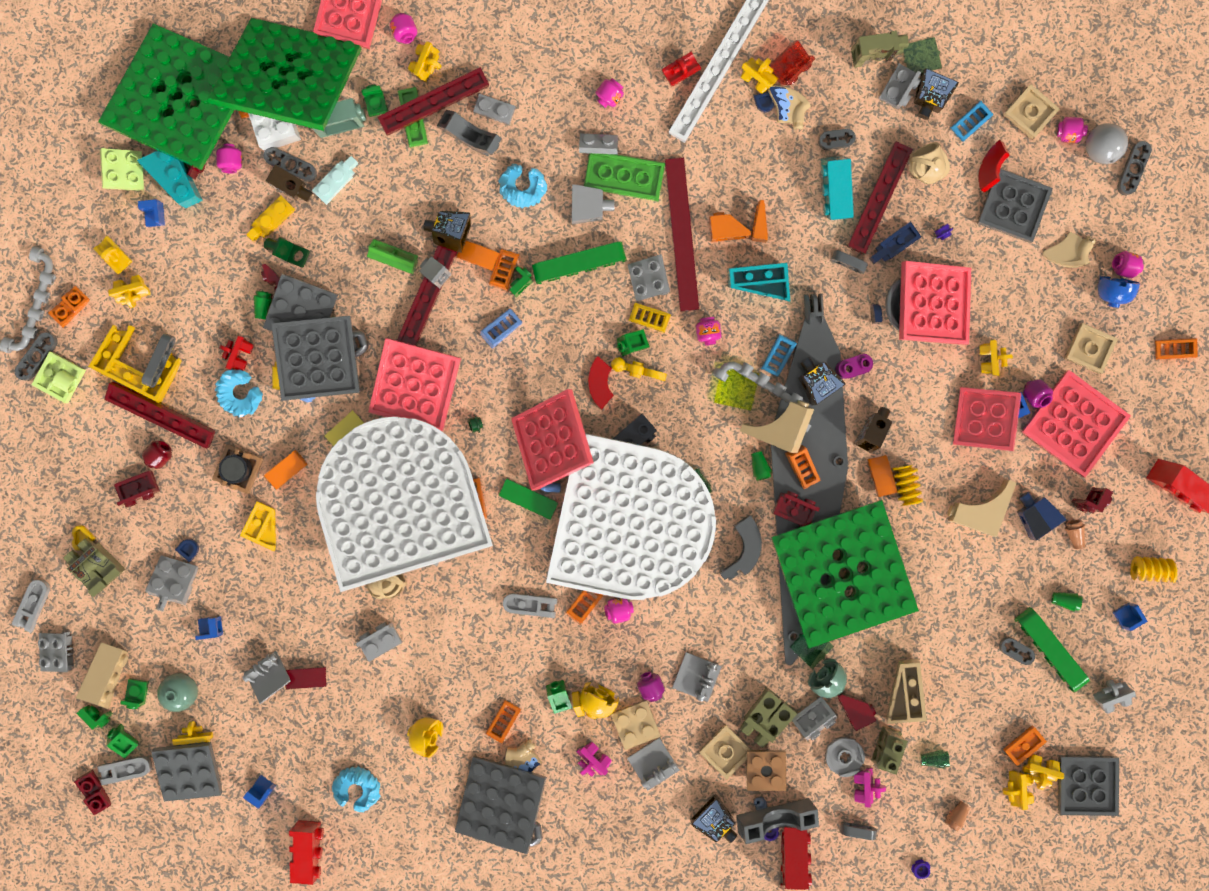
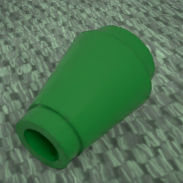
(262, 304)
(760, 466)
(1069, 601)

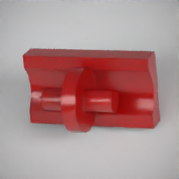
(681, 69)
(240, 345)

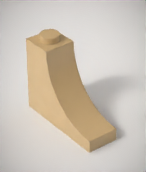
(787, 430)
(987, 515)

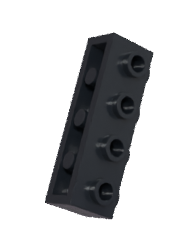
(637, 431)

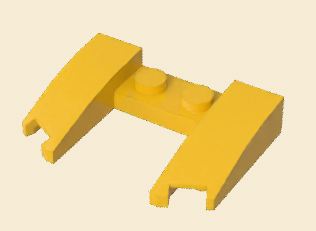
(107, 363)

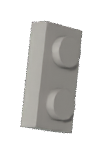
(494, 109)
(598, 143)

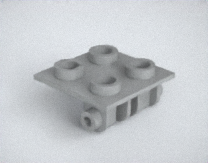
(649, 278)
(54, 652)
(267, 676)
(697, 677)
(653, 764)

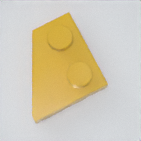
(261, 526)

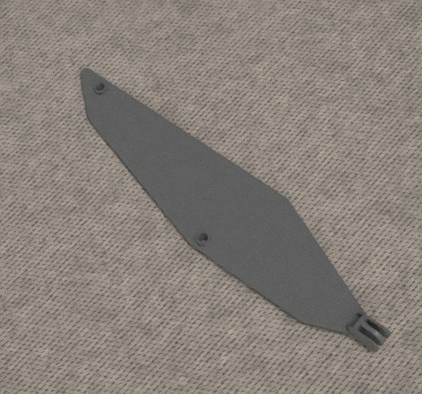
(823, 441)

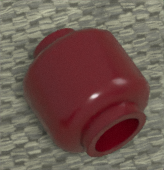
(157, 454)

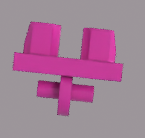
(599, 765)
(866, 795)

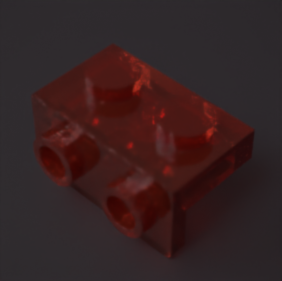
(791, 63)

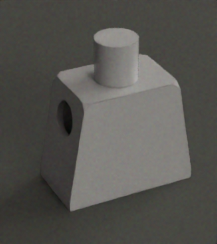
(589, 204)

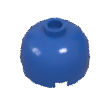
(1117, 290)

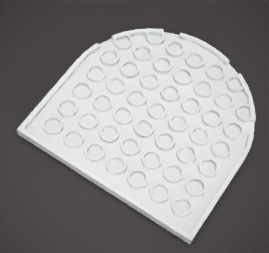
(396, 501)
(632, 523)

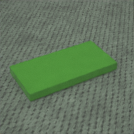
(625, 175)

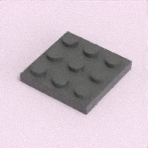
(1015, 206)
(299, 301)
(187, 771)
(1088, 785)

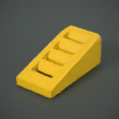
(662, 329)

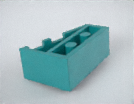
(172, 177)
(837, 187)
(765, 280)

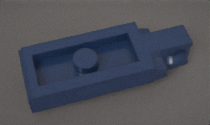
(896, 243)

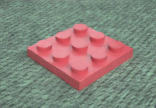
(348, 20)
(987, 419)

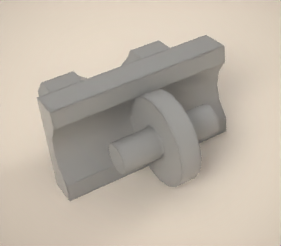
(1114, 694)

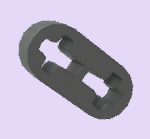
(836, 134)
(849, 261)
(1014, 654)
(858, 831)

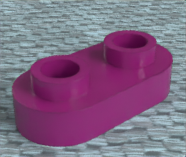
(855, 365)

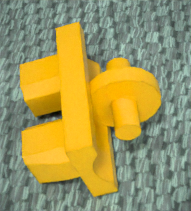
(427, 61)
(760, 71)
(113, 255)
(129, 293)
(991, 349)
(192, 736)
(1051, 772)
(1017, 790)

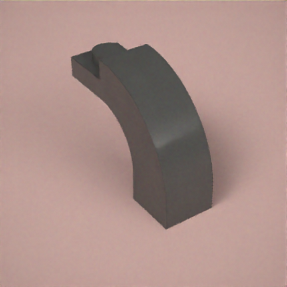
(468, 134)
(751, 549)

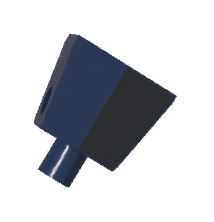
(1038, 516)

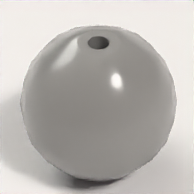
(1106, 143)

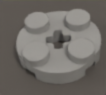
(854, 761)

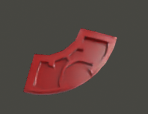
(991, 166)
(599, 382)

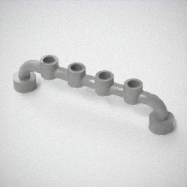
(40, 295)
(761, 380)

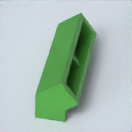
(392, 256)

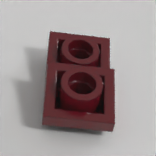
(270, 276)
(306, 678)
(95, 795)

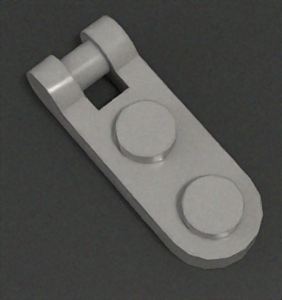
(31, 605)
(529, 605)
(124, 769)

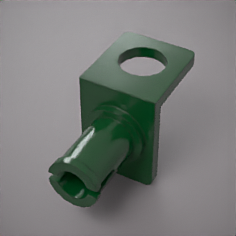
(286, 250)

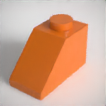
(726, 228)

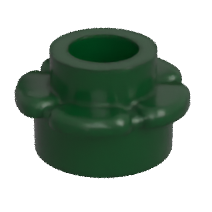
(475, 424)

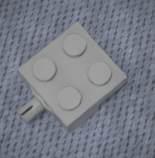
(171, 581)

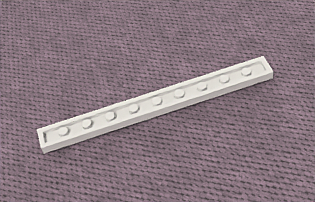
(717, 69)

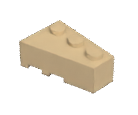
(103, 676)
(907, 694)

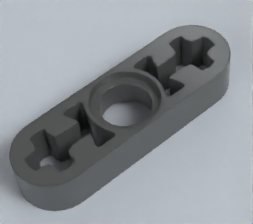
(305, 165)
(1141, 167)
(28, 356)
(158, 360)

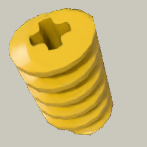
(907, 485)
(1153, 569)

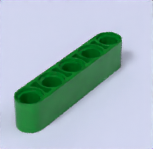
(580, 261)
(1053, 649)

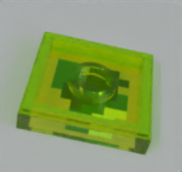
(736, 391)

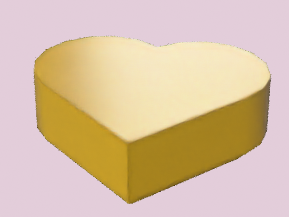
(80, 533)
(576, 704)

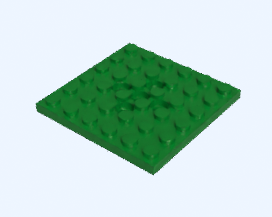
(285, 74)
(166, 97)
(878, 591)

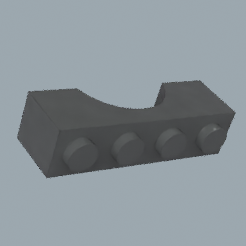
(796, 814)

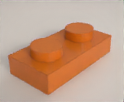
(1024, 745)

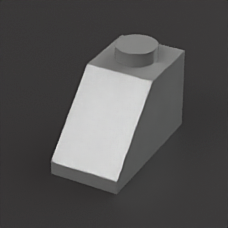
(434, 271)

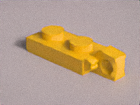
(271, 218)

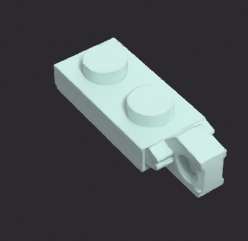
(335, 180)

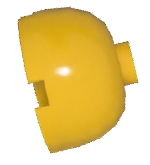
(598, 701)
(423, 736)

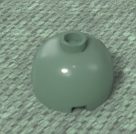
(829, 680)
(177, 692)

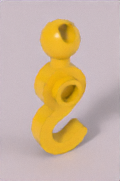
(636, 369)

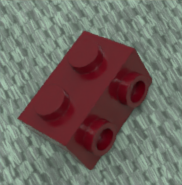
(135, 488)
(1096, 500)
(794, 509)

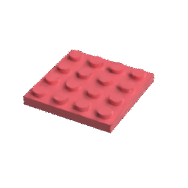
(935, 303)
(414, 383)
(1076, 424)
(552, 440)

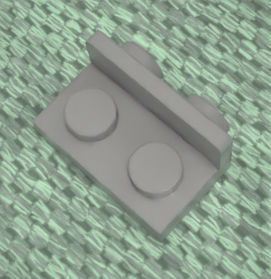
(899, 86)
(380, 641)
(814, 719)

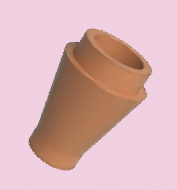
(1076, 533)
(957, 816)

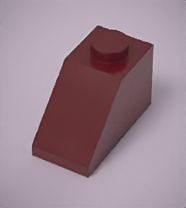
(858, 711)

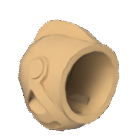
(929, 163)
(388, 587)

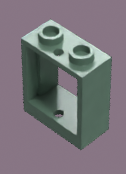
(344, 118)

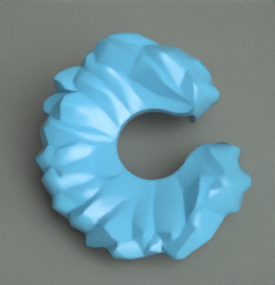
(522, 198)
(229, 402)
(360, 777)

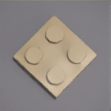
(1031, 111)
(1091, 348)
(635, 724)
(725, 751)

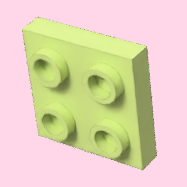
(121, 169)
(58, 377)

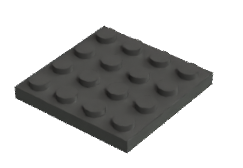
(315, 358)
(500, 804)

